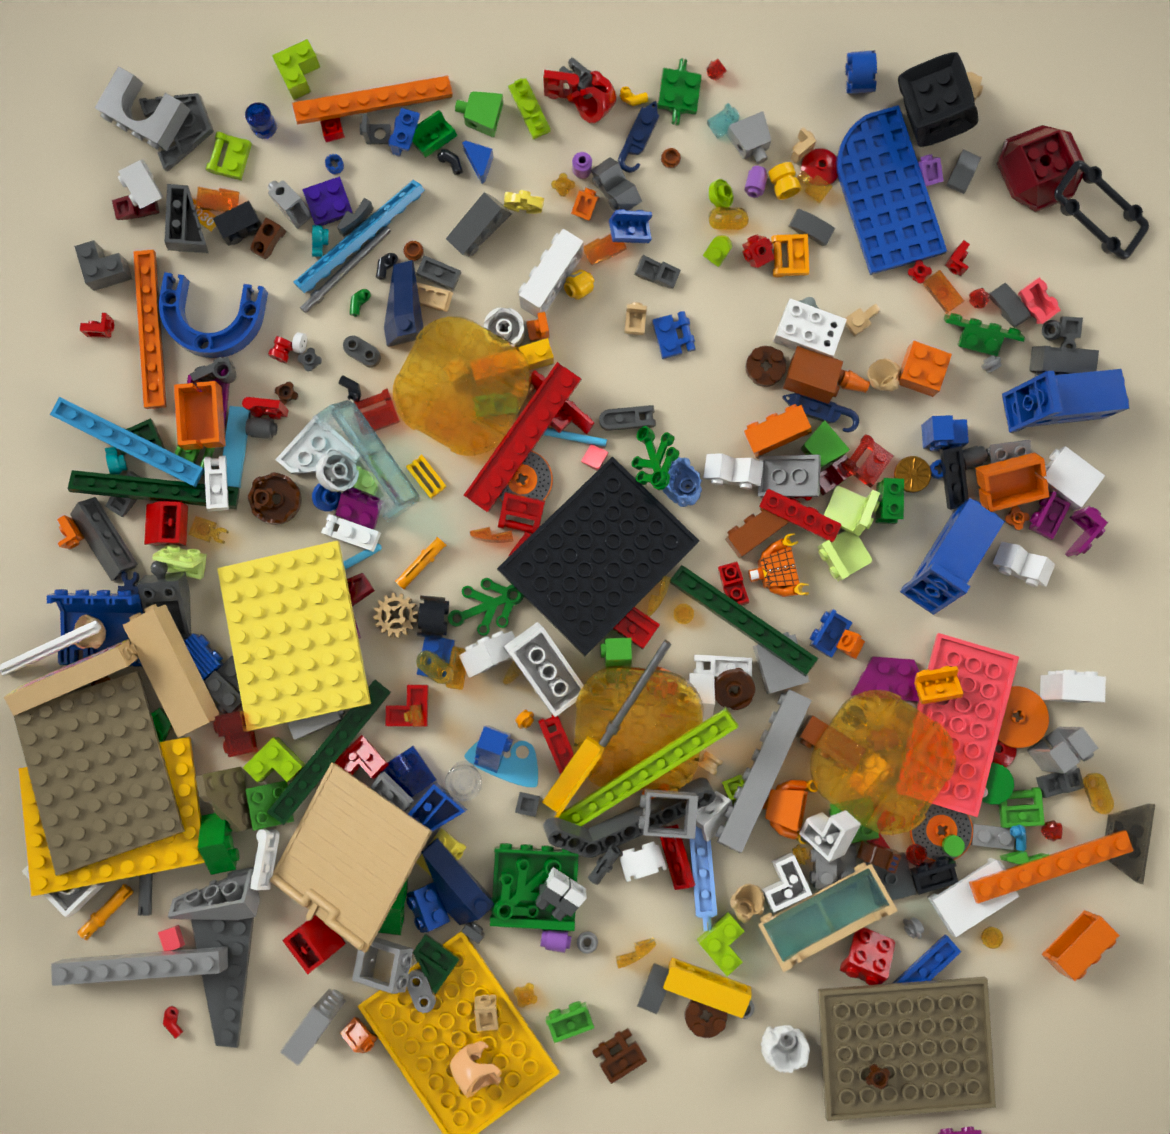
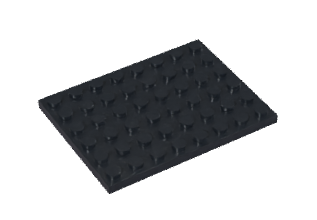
(598, 556)

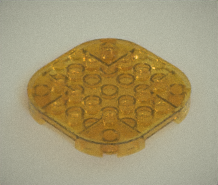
(462, 385)
(659, 716)
(882, 761)

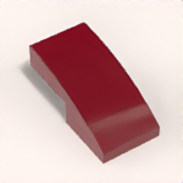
(125, 209)
(833, 475)

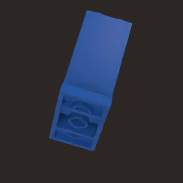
(1065, 398)
(953, 557)

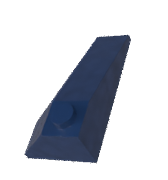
(403, 309)
(459, 891)

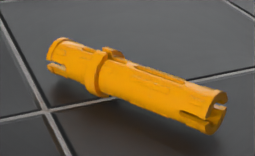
(420, 563)
(98, 918)

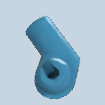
(1020, 837)

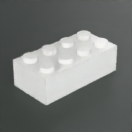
(551, 273)
(545, 668)

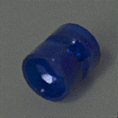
(261, 120)

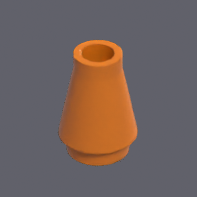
(854, 382)

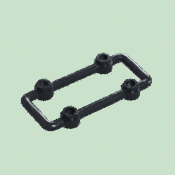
(1071, 207)

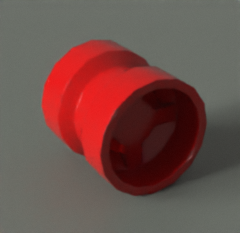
(281, 349)

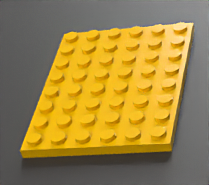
(159, 856)
(428, 1042)

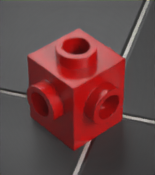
(758, 251)

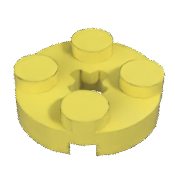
(524, 202)

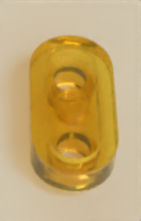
(728, 219)
(436, 667)
(1098, 792)

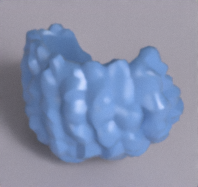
(683, 476)

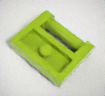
(235, 157)

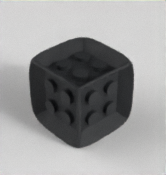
(938, 99)

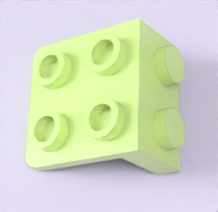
(852, 509)
(844, 555)
(182, 560)

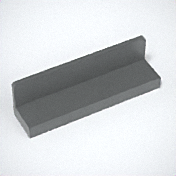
(103, 537)

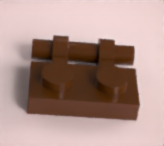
(623, 1061)

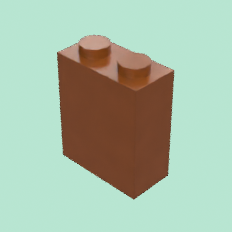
(814, 375)

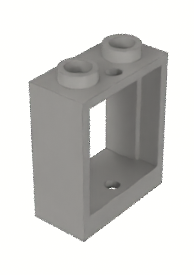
(690, 814)
(366, 962)

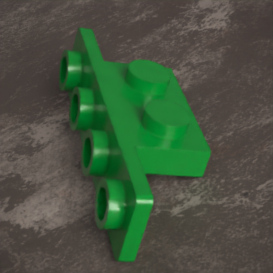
(980, 336)

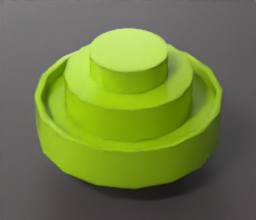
(720, 193)

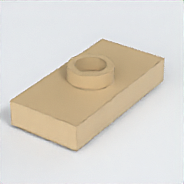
(434, 297)

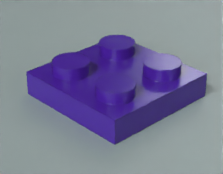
(327, 201)

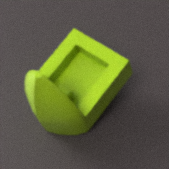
(718, 249)

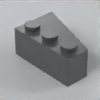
(182, 223)
(478, 224)
(1063, 360)

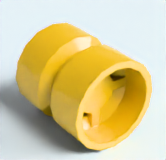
(783, 178)

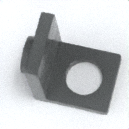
(368, 131)

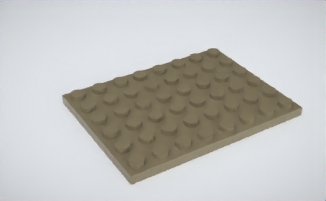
(98, 773)
(923, 1032)

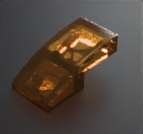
(216, 200)
(603, 249)
(485, 535)

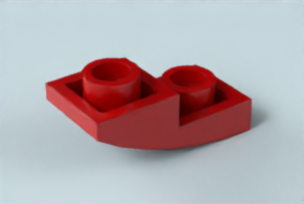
(332, 129)
(733, 583)

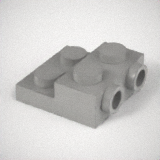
(827, 872)

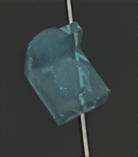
(721, 121)

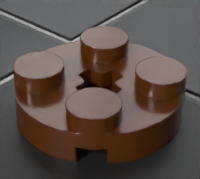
(756, 372)
(731, 678)
(699, 1026)

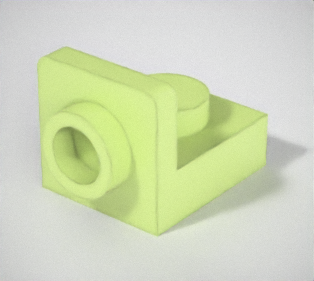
(365, 482)

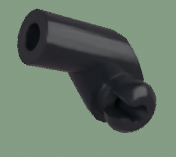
(453, 159)
(385, 263)
(352, 386)

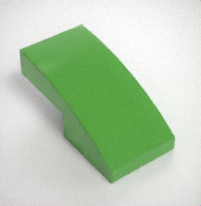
(1021, 857)

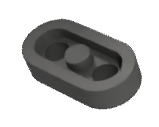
(361, 350)

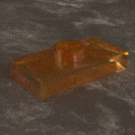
(943, 292)

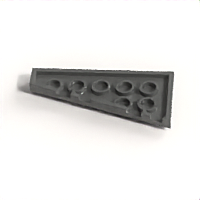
(226, 989)

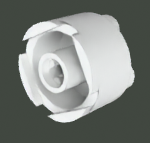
(506, 319)
(642, 862)

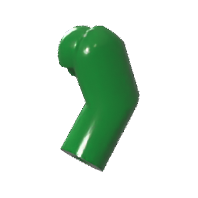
(357, 300)

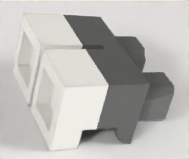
(561, 893)

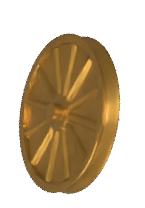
(914, 472)

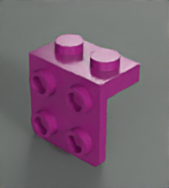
(1093, 525)

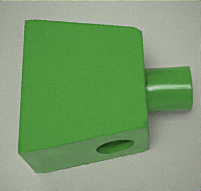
(481, 111)
(826, 444)

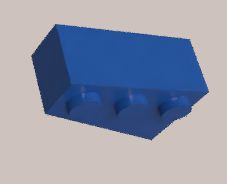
(491, 748)

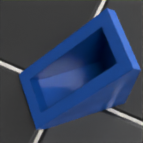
(480, 158)

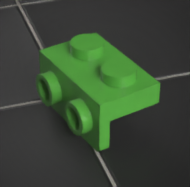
(569, 1021)

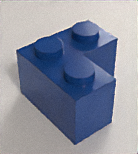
(944, 432)

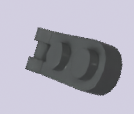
(627, 418)

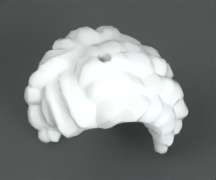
(785, 1048)

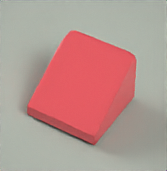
(594, 457)
(171, 938)

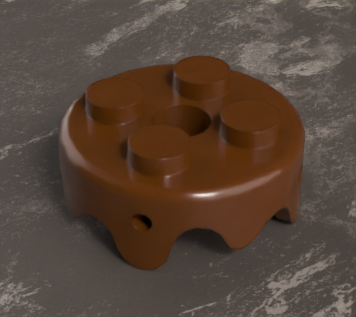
(289, 503)

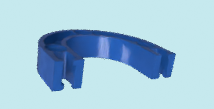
(221, 343)

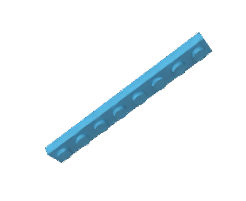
(357, 237)
(127, 441)

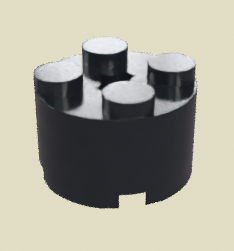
(432, 616)

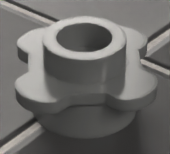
(309, 365)

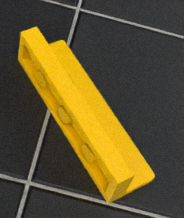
(573, 775)
(707, 988)

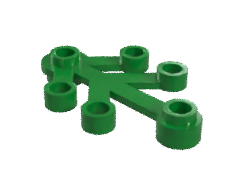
(660, 477)
(489, 605)
(523, 891)

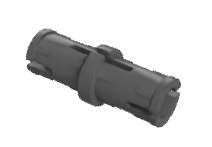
(604, 864)

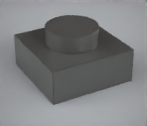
(527, 804)
(473, 931)

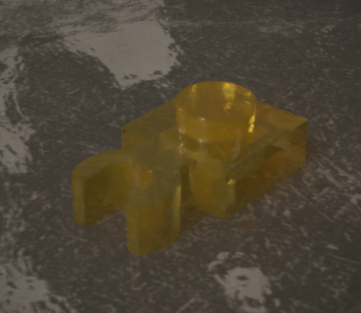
(205, 530)

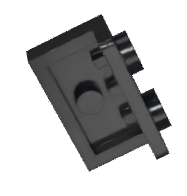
(934, 874)

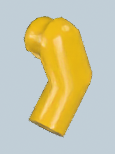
(632, 99)

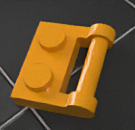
(796, 252)

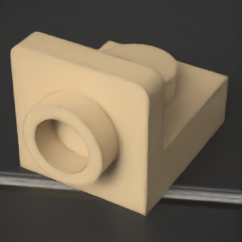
(804, 146)
(486, 1013)

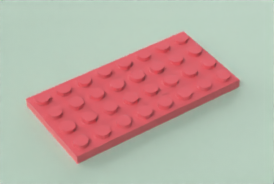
(973, 719)

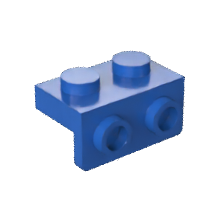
(404, 131)
(630, 226)
(829, 633)
(427, 908)

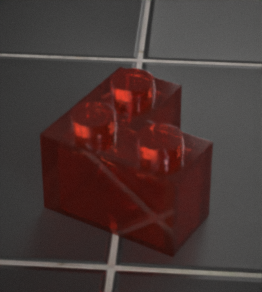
(237, 738)

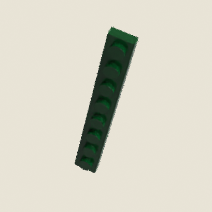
(143, 488)
(743, 620)
(326, 754)

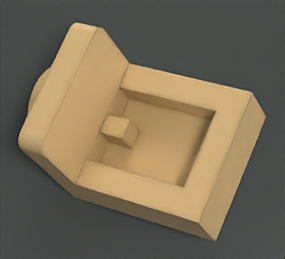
(635, 318)

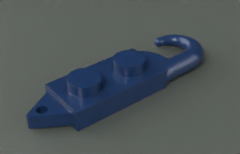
(639, 135)
(823, 411)

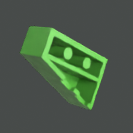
(616, 652)

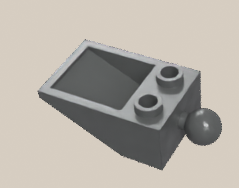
(177, 597)

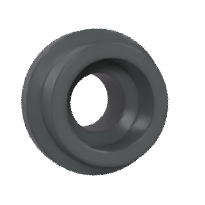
(1046, 330)

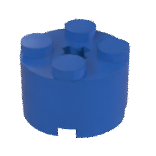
(861, 72)

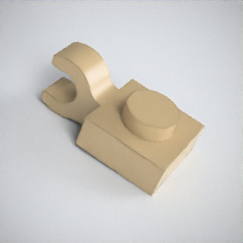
(859, 320)

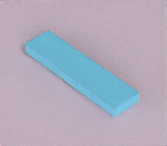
(236, 444)

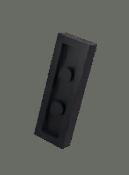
(954, 476)

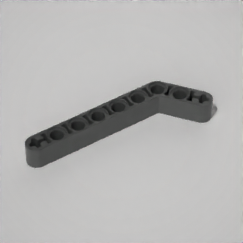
(624, 826)

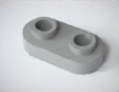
(420, 991)

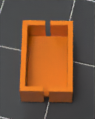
(199, 415)
(778, 430)
(1012, 482)
(1080, 945)

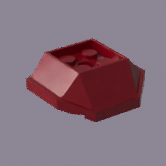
(1025, 175)

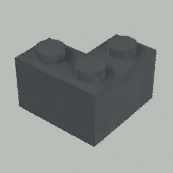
(101, 270)

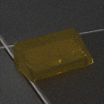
(458, 668)

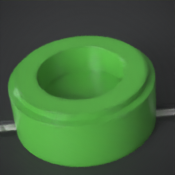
(953, 845)

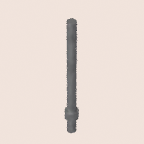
(317, 295)
(614, 726)

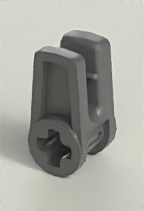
(584, 75)

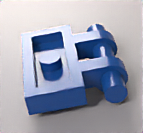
(667, 336)

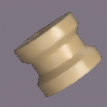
(710, 763)

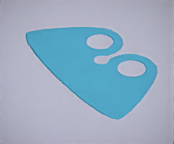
(513, 769)

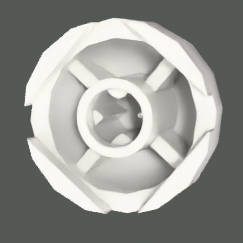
(337, 471)

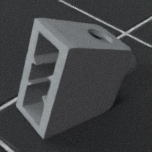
(751, 137)
(285, 199)

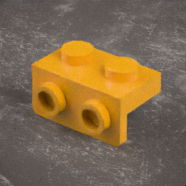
(938, 685)

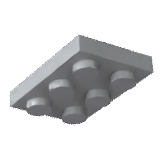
(791, 475)

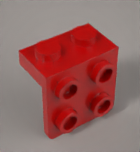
(869, 957)

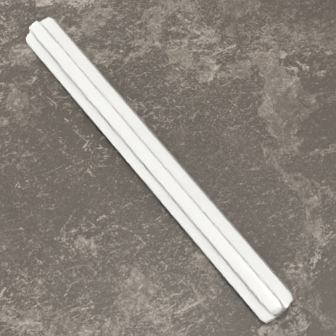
(50, 648)

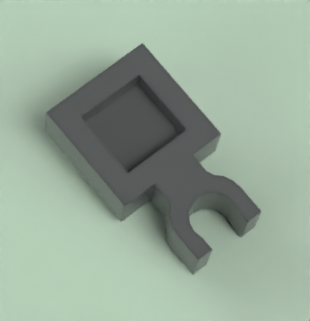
(1071, 329)

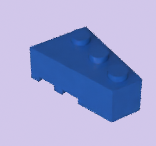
(436, 808)

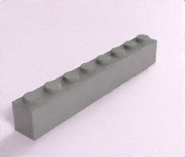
(762, 774)
(139, 966)

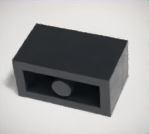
(238, 223)

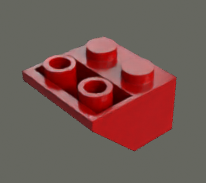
(166, 523)
(313, 943)

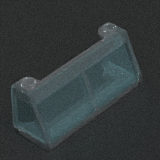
(373, 454)

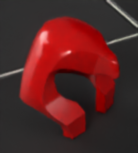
(601, 101)

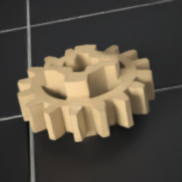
(402, 607)

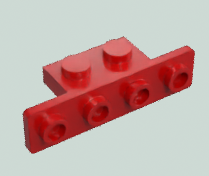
(568, 413)
(800, 515)

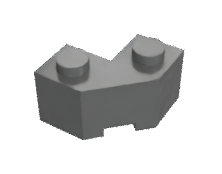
(614, 185)

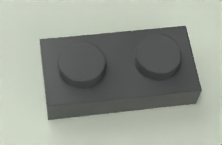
(438, 273)

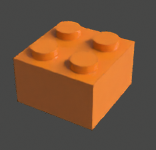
(924, 368)

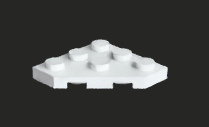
(309, 446)

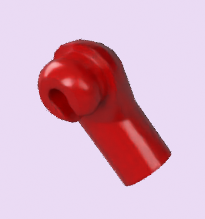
(170, 1021)

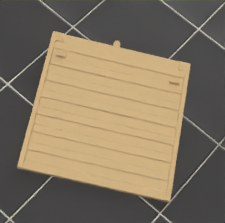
(349, 857)

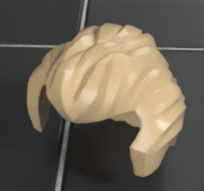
(884, 375)
(93, 641)
(747, 902)

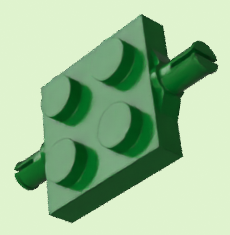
(679, 91)

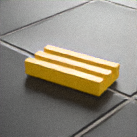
(416, 463)

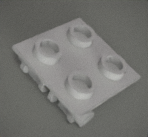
(1008, 450)

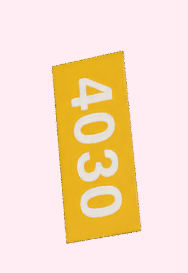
(205, 217)

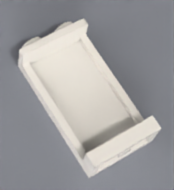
(957, 904)

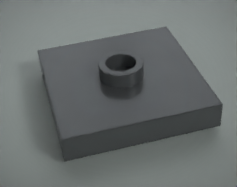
(898, 884)

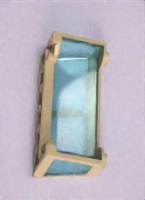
(826, 916)

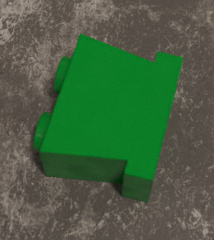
(891, 501)

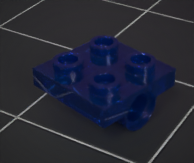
(410, 771)

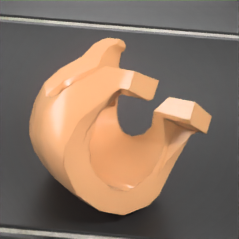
(470, 1075)

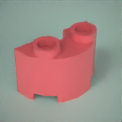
(1038, 302)

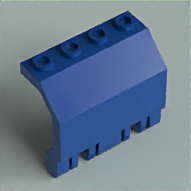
(109, 608)

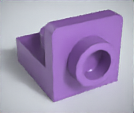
(931, 169)

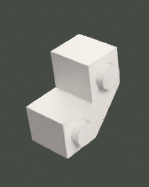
(734, 471)
(1016, 561)

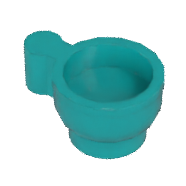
(319, 238)
(115, 462)

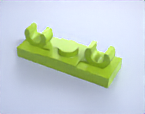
(529, 108)

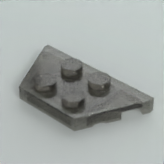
(1138, 824)

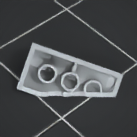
(220, 900)

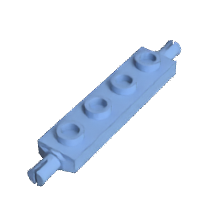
(704, 878)

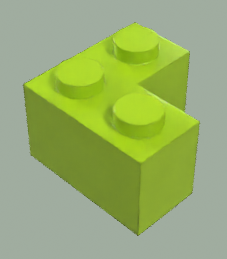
(294, 64)
(272, 757)
(717, 943)

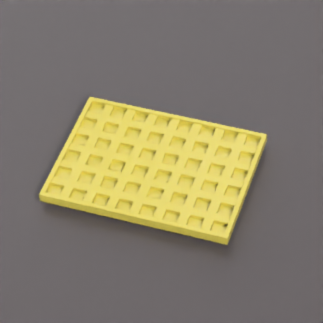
(293, 636)

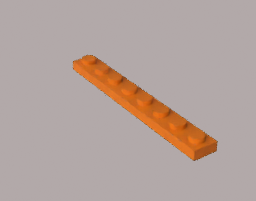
(372, 100)
(149, 329)
(1050, 866)

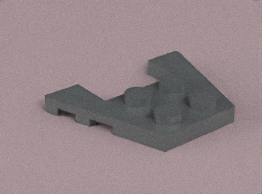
(191, 133)

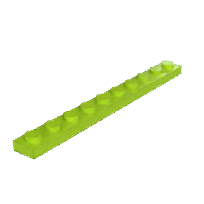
(650, 768)

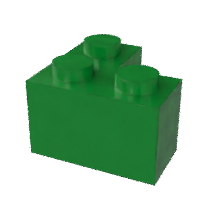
(217, 844)
(394, 920)

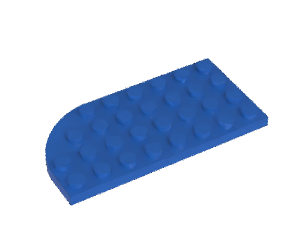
(887, 193)

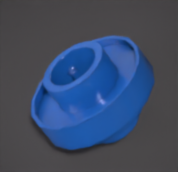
(325, 499)

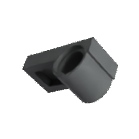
(214, 370)

